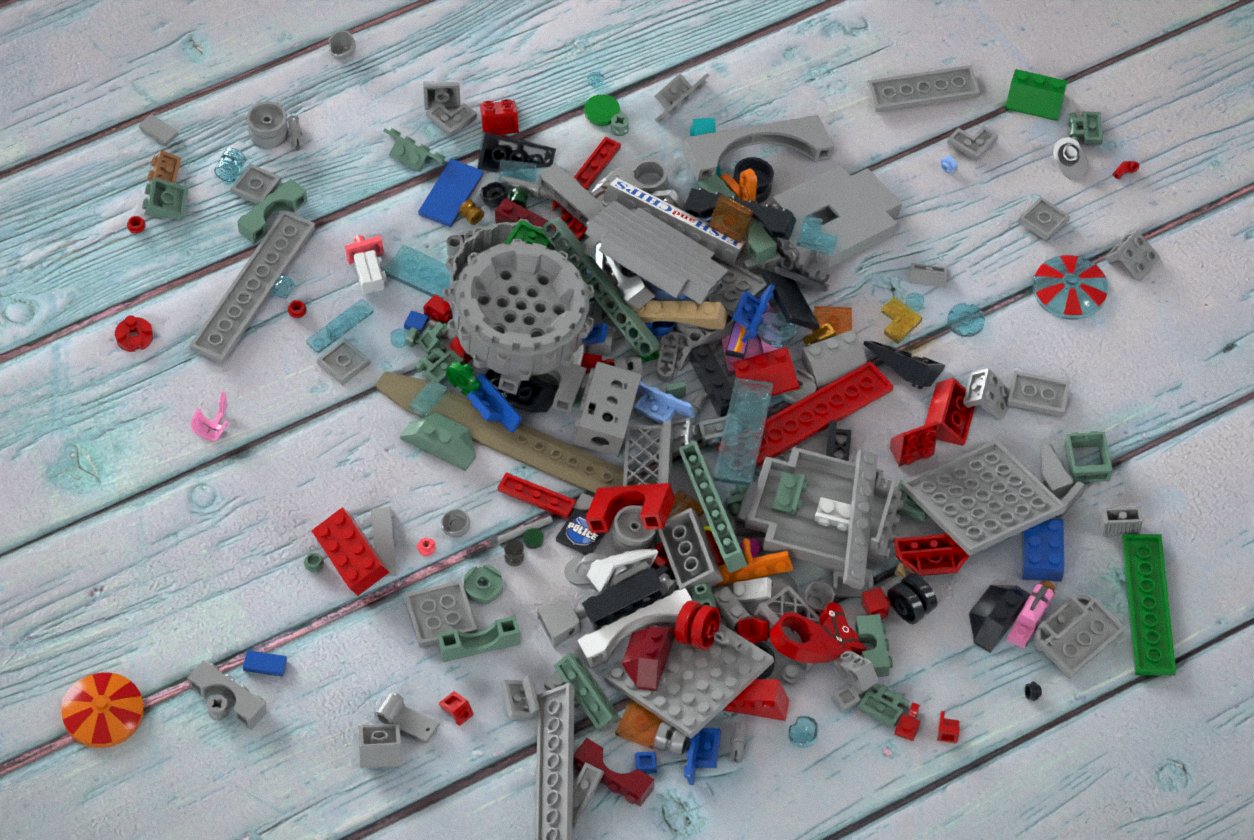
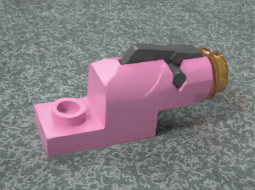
(1031, 614)

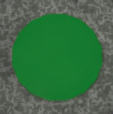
(600, 109)

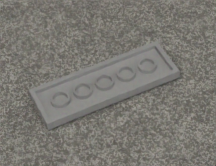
(923, 88)

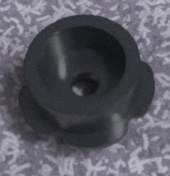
(1032, 691)

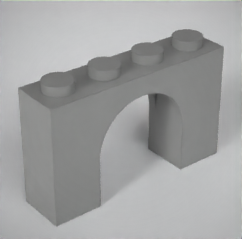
(568, 380)

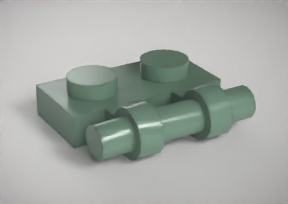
(1091, 127)
(438, 370)
(880, 708)

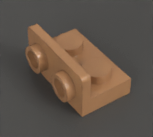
(164, 167)

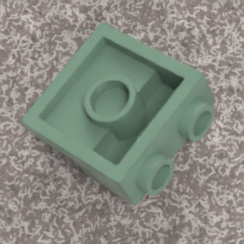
(165, 199)

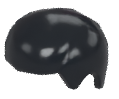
(494, 194)

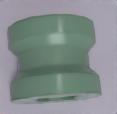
(619, 124)

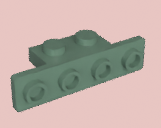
(411, 154)

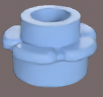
(948, 164)

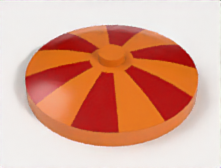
(102, 710)

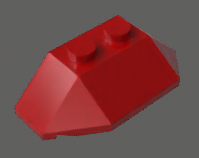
(930, 554)

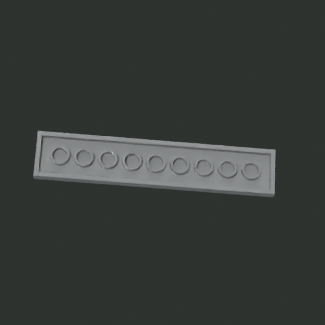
(252, 287)
(555, 764)

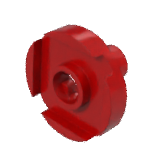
(133, 324)

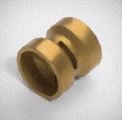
(471, 212)

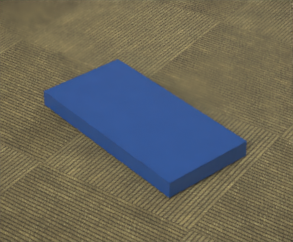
(450, 192)

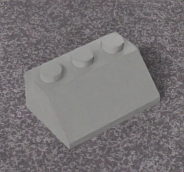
(833, 357)

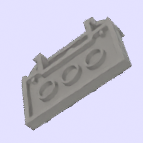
(1076, 633)

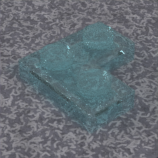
(812, 238)

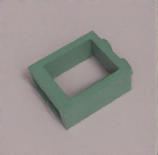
(1088, 473)

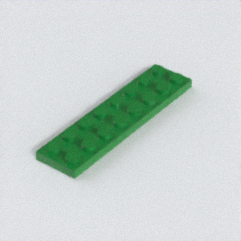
(1148, 604)

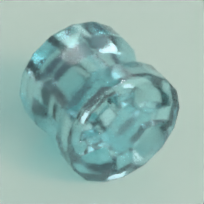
(283, 286)

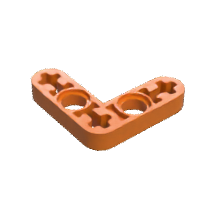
(747, 186)

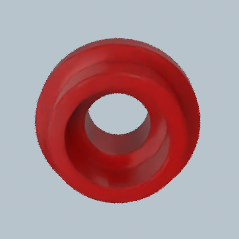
(133, 221)
(297, 305)

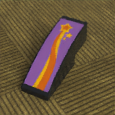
(735, 346)

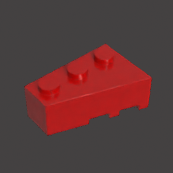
(762, 699)

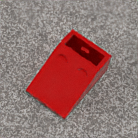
(914, 444)

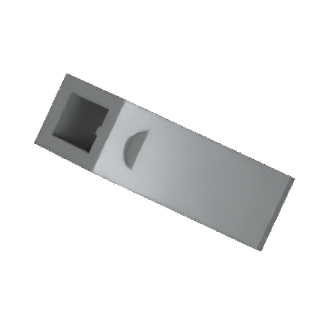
(1053, 472)

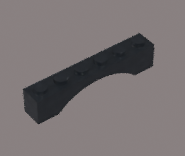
(778, 222)

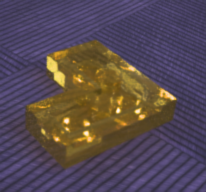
(903, 318)

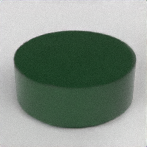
(533, 538)

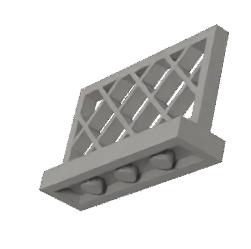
(664, 454)
(764, 612)

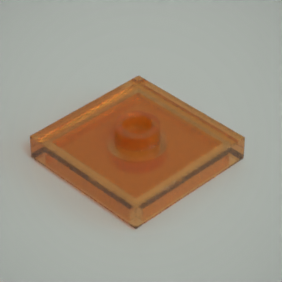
(730, 218)
(838, 317)
(638, 725)

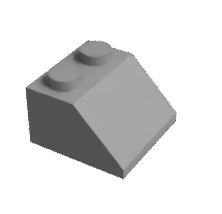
(379, 746)

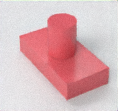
(361, 245)

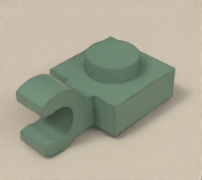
(431, 337)

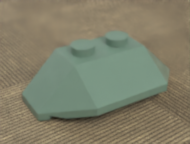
(442, 439)

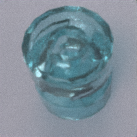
(230, 164)

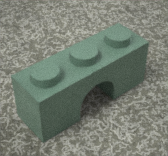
(872, 631)

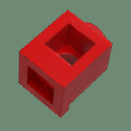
(438, 309)

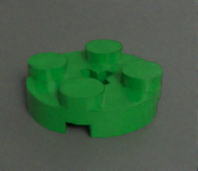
(462, 376)

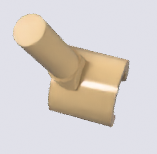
(901, 570)

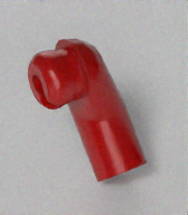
(1126, 167)

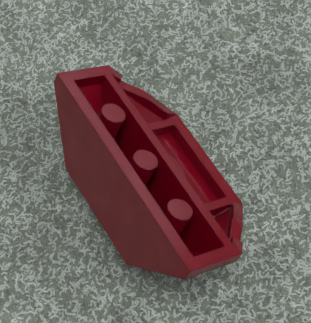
(648, 655)

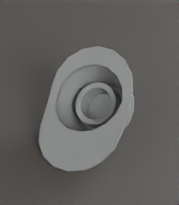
(1070, 157)
(578, 568)

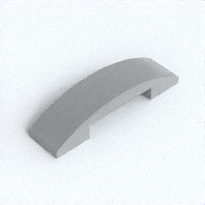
(384, 538)

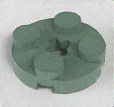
(481, 574)

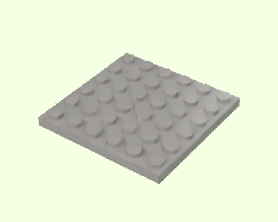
(983, 497)
(696, 682)

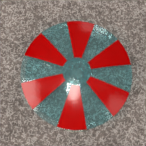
(1070, 287)

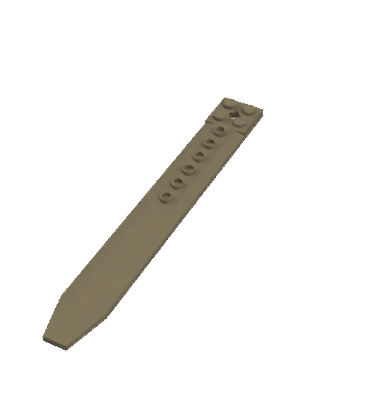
(523, 445)

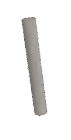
(521, 531)

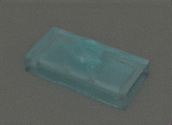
(517, 169)
(428, 398)

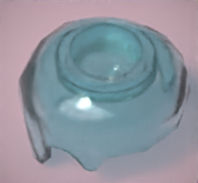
(803, 732)

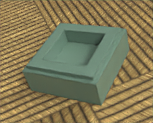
(677, 389)

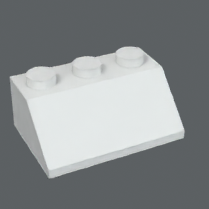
(604, 570)

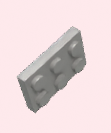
(1038, 393)

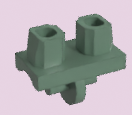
(735, 501)
(703, 594)

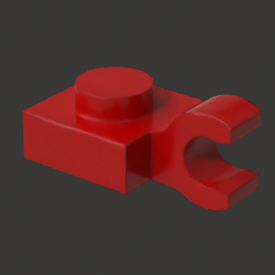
(908, 725)

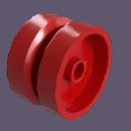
(697, 625)

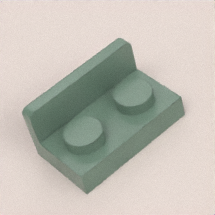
(789, 493)

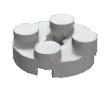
(807, 387)

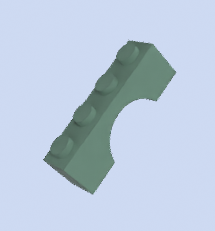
(287, 197)
(499, 635)

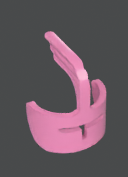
(199, 419)

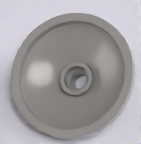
(779, 582)

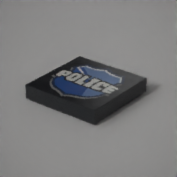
(577, 535)

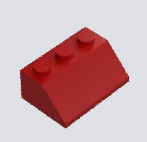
(769, 367)
(950, 412)

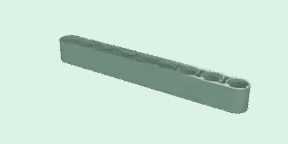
(609, 290)

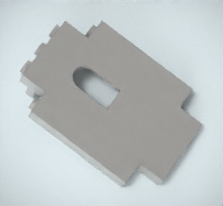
(863, 212)

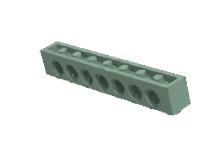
(712, 507)

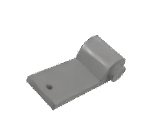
(394, 711)

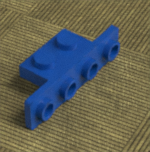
(750, 311)
(494, 405)
(702, 752)

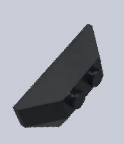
(996, 614)

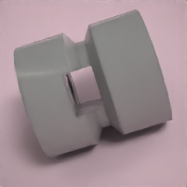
(634, 364)
(676, 744)

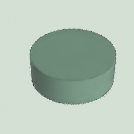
(412, 336)

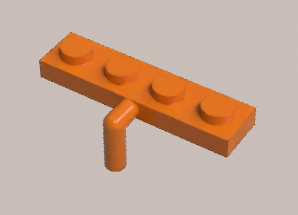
(757, 567)

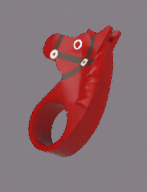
(819, 642)

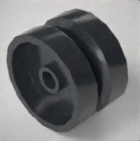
(764, 174)
(912, 598)

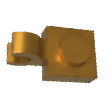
(822, 333)

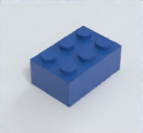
(1043, 551)

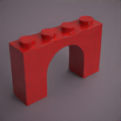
(607, 501)

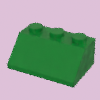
(1036, 94)

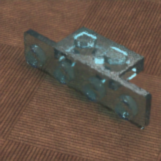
(340, 326)

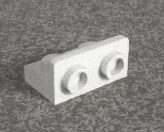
(833, 513)

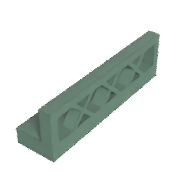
(587, 691)

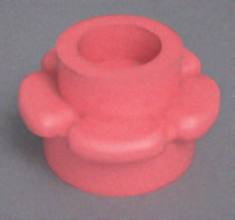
(426, 551)

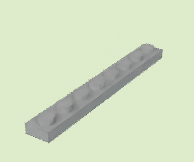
(860, 519)

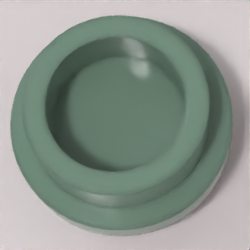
(313, 562)

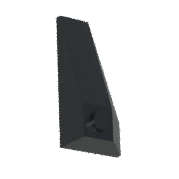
(531, 396)

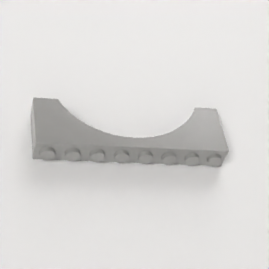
(800, 134)

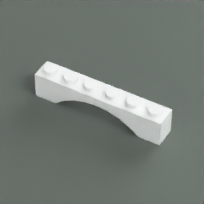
(600, 644)

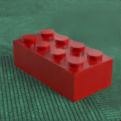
(350, 551)

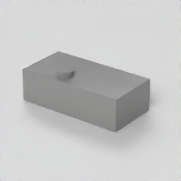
(689, 551)

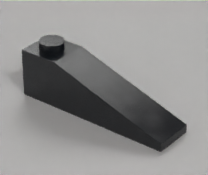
(499, 146)
(917, 370)

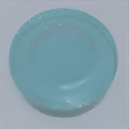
(915, 301)
(398, 337)

